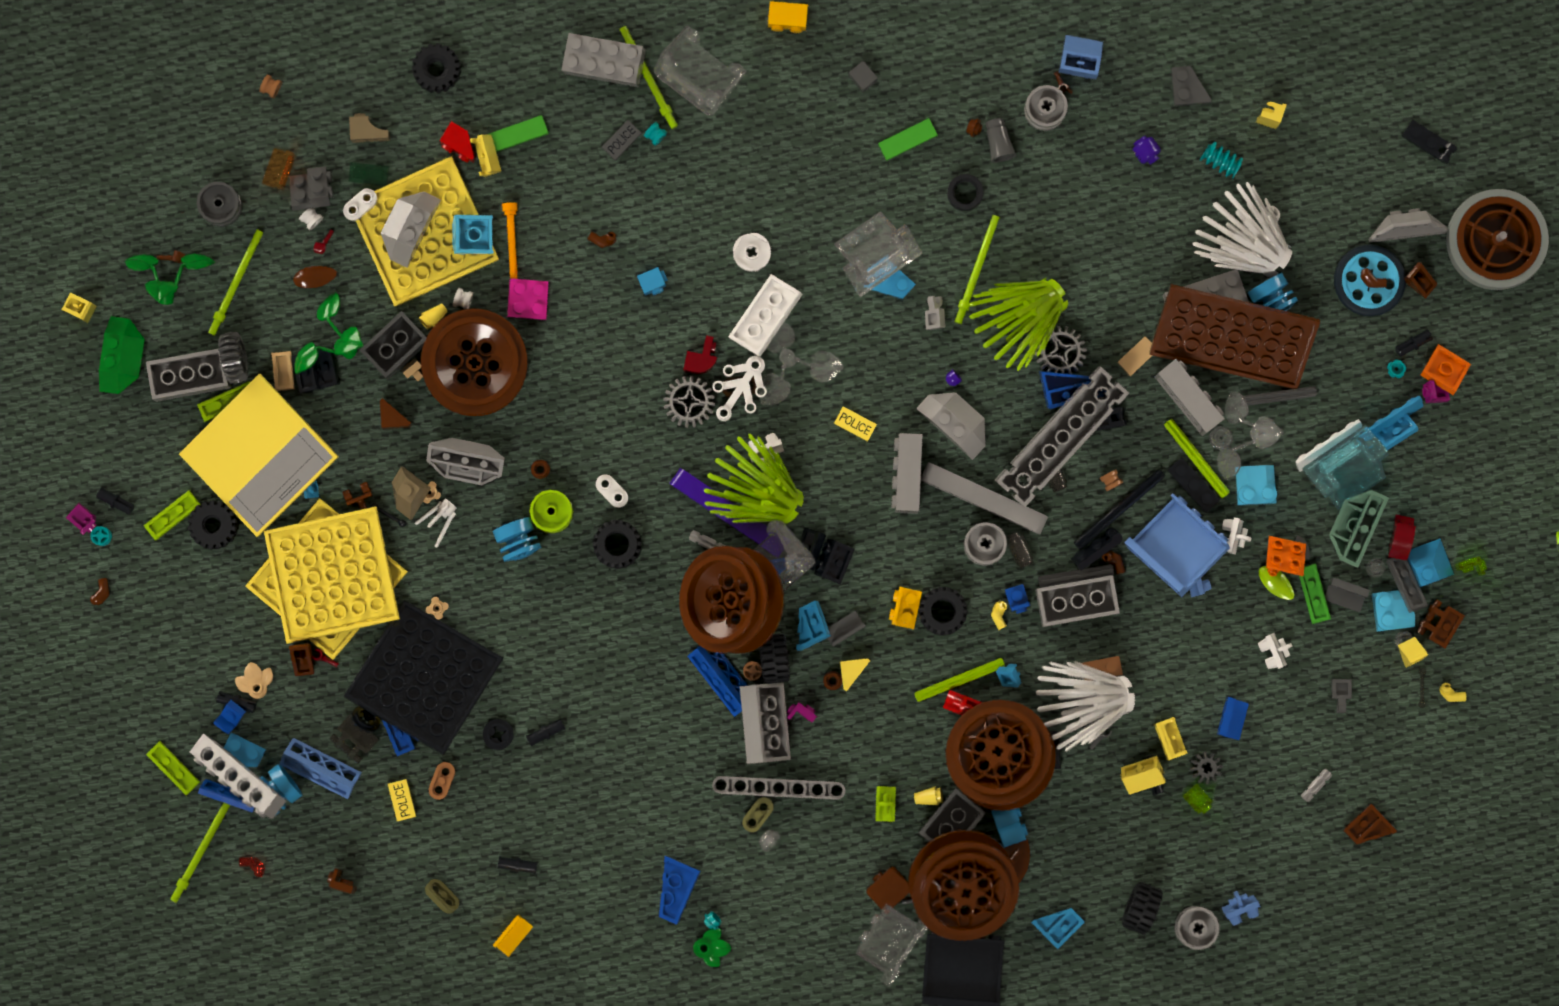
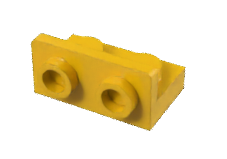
(906, 607)

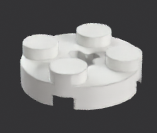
(749, 241)

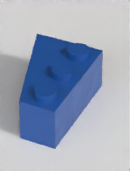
(1061, 388)

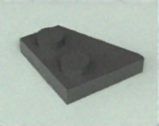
(1187, 87)

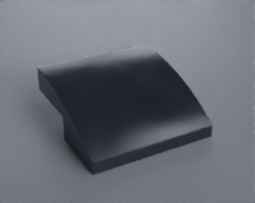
(320, 375)

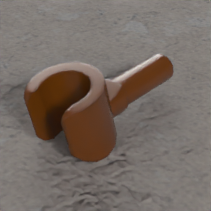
(1063, 87)
(176, 257)

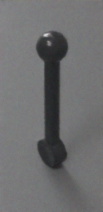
(402, 523)

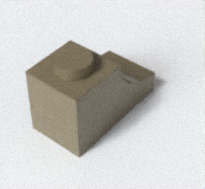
(363, 131)

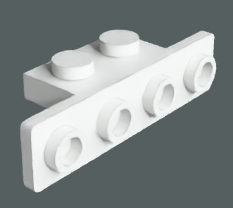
(1323, 447)

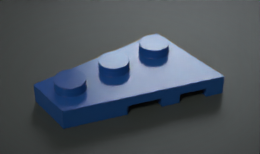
(676, 890)

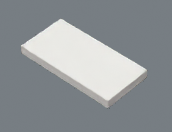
(765, 315)

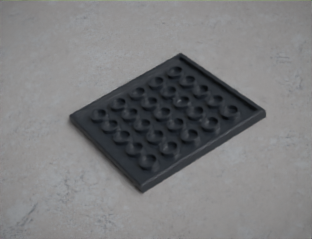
(423, 678)

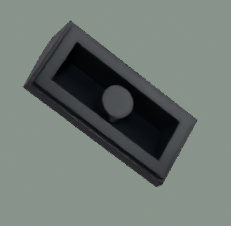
(813, 542)

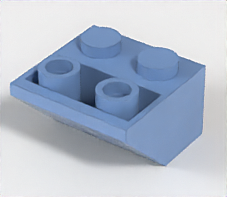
(1081, 57)

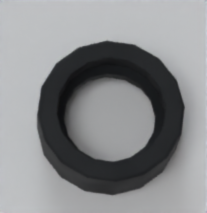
(965, 178)

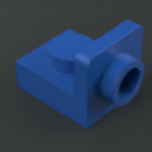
(1017, 599)
(229, 717)

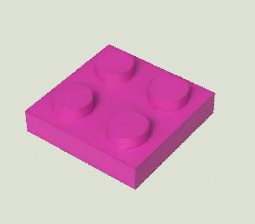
(527, 299)

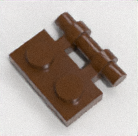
(1445, 627)

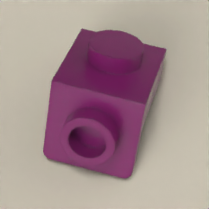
(1434, 394)
(82, 518)
(807, 712)

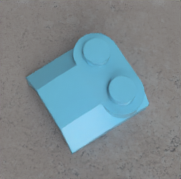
(472, 234)
(1256, 485)
(1391, 611)

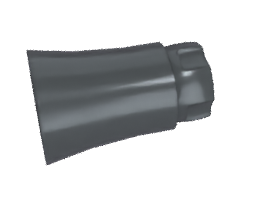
(999, 141)

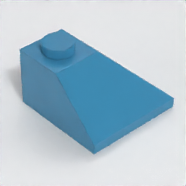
(1430, 563)

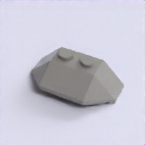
(408, 225)
(1407, 225)
(956, 421)
(465, 461)

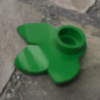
(714, 947)

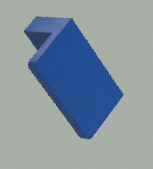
(1232, 718)

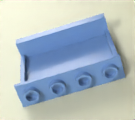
(1178, 545)

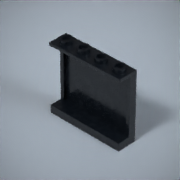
(962, 971)

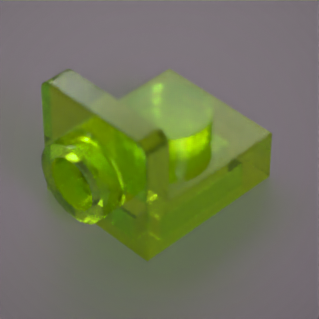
(1467, 565)
(1198, 799)

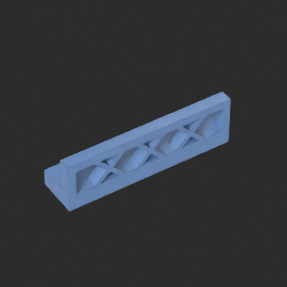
(317, 771)

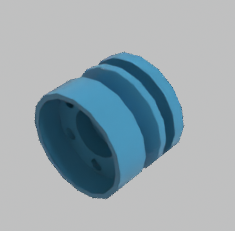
(1271, 293)
(517, 539)
(283, 784)

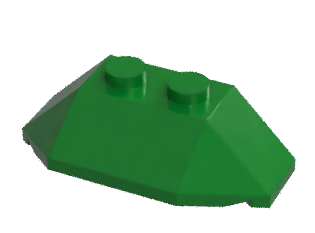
(120, 355)

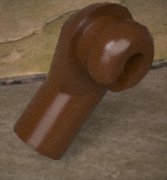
(602, 241)
(1370, 280)
(1116, 560)
(102, 594)

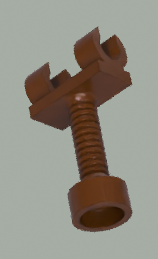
(359, 500)

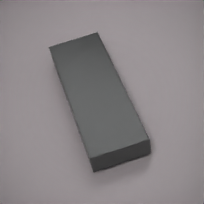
(1407, 584)

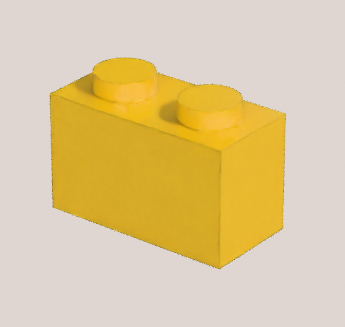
(787, 16)

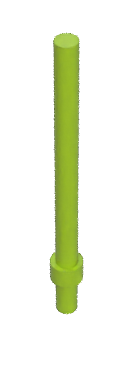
(665, 109)
(964, 303)
(220, 315)
(183, 882)

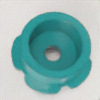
(1401, 369)
(712, 920)

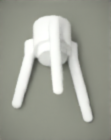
(444, 509)

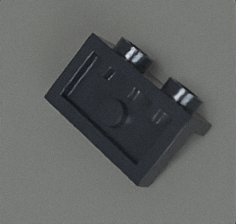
(833, 561)

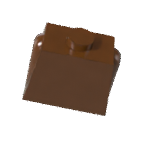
(888, 888)

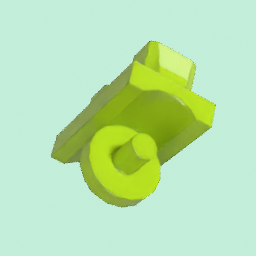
(885, 803)

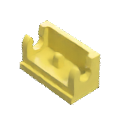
(1271, 117)
(486, 154)
(1170, 738)
(1142, 775)

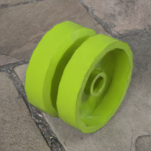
(551, 523)

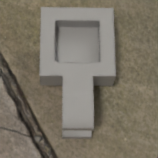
(935, 315)

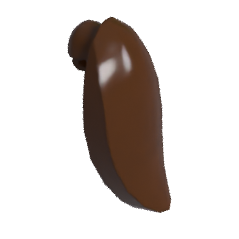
(314, 276)

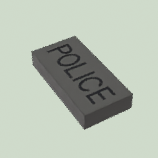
(621, 140)

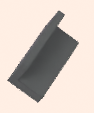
(1346, 594)
(845, 628)

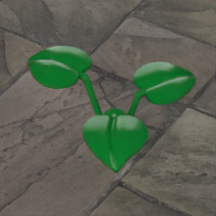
(164, 290)
(345, 346)

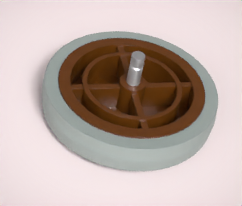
(1497, 239)

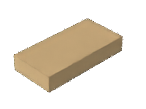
(1136, 356)
(283, 371)

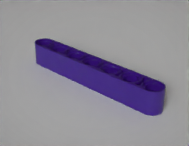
(695, 490)

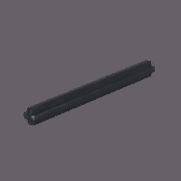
(1119, 509)

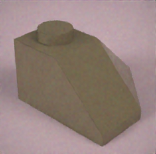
(408, 492)

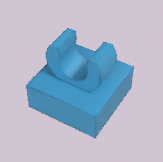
(1009, 676)

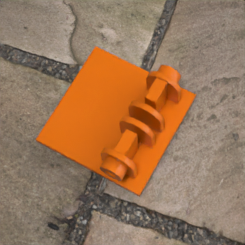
(1285, 556)

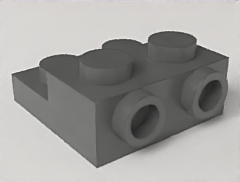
(311, 189)

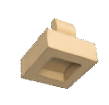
(412, 369)

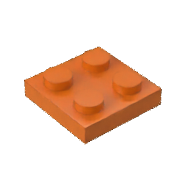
(1445, 369)

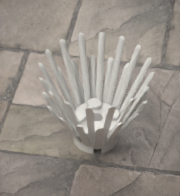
(1265, 247)
(1104, 697)

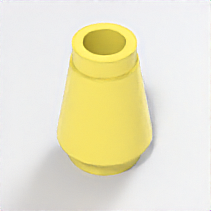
(433, 316)
(930, 796)

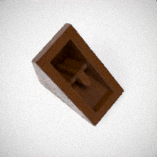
(1420, 280)
(391, 417)
(302, 659)

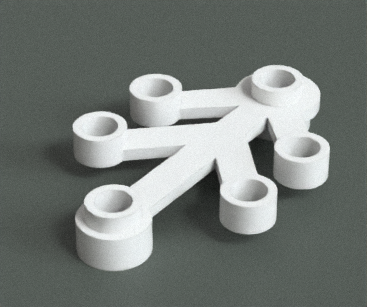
(741, 385)

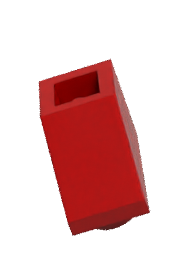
(458, 140)

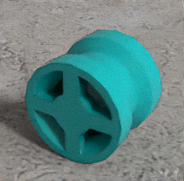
(655, 133)
(97, 536)

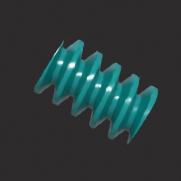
(1222, 159)

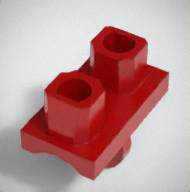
(959, 703)

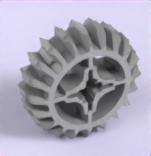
(1064, 360)
(679, 401)

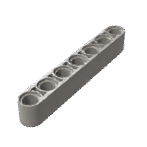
(984, 498)
(769, 783)

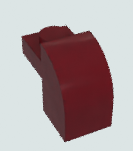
(701, 363)
(1402, 537)

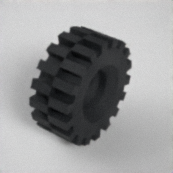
(432, 54)
(227, 528)

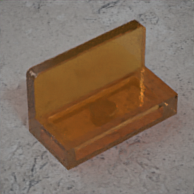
(278, 169)

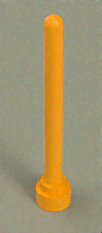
(510, 210)

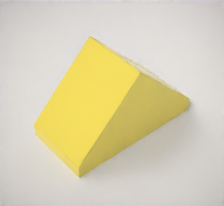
(79, 307)
(1412, 652)
(851, 670)

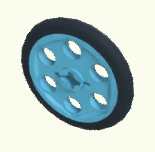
(1389, 297)

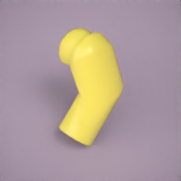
(997, 614)
(1450, 695)

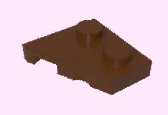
(1368, 826)

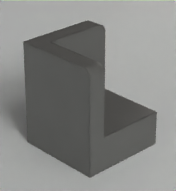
(862, 76)

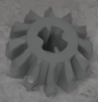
(1212, 764)

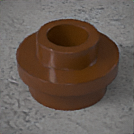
(974, 127)
(536, 464)
(826, 680)

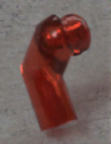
(254, 863)

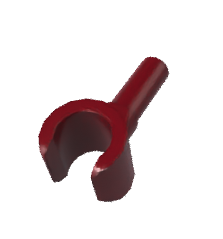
(321, 247)
(324, 658)

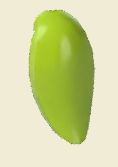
(1277, 585)

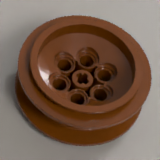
(479, 328)
(748, 605)
(1024, 778)
(947, 859)

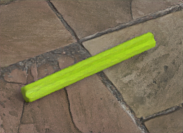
(1196, 458)
(959, 680)

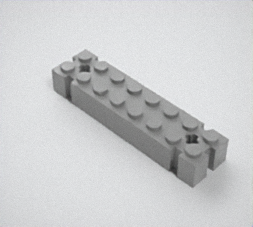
(1061, 436)

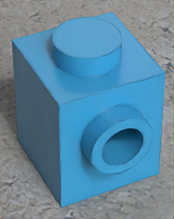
(652, 281)

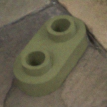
(757, 814)
(442, 896)

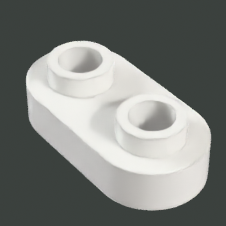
(361, 206)
(611, 491)

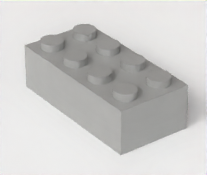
(603, 60)
(1225, 284)
(186, 375)
(1189, 397)
(908, 473)
(1077, 601)
(765, 723)

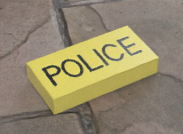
(855, 424)
(402, 800)

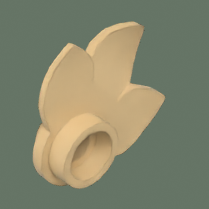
(254, 677)

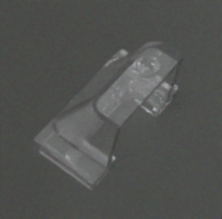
(876, 252)
(889, 941)

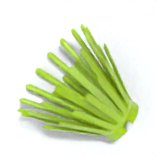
(1040, 304)
(774, 493)

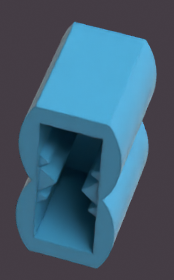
(1009, 826)

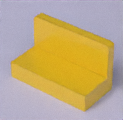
(513, 935)

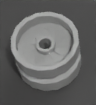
(1053, 99)
(996, 544)
(1207, 931)

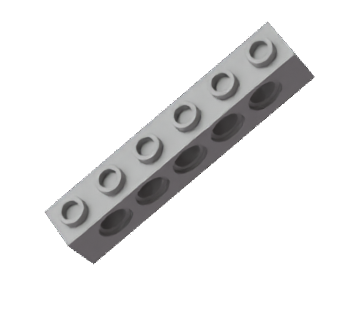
(270, 802)

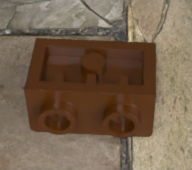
(344, 885)

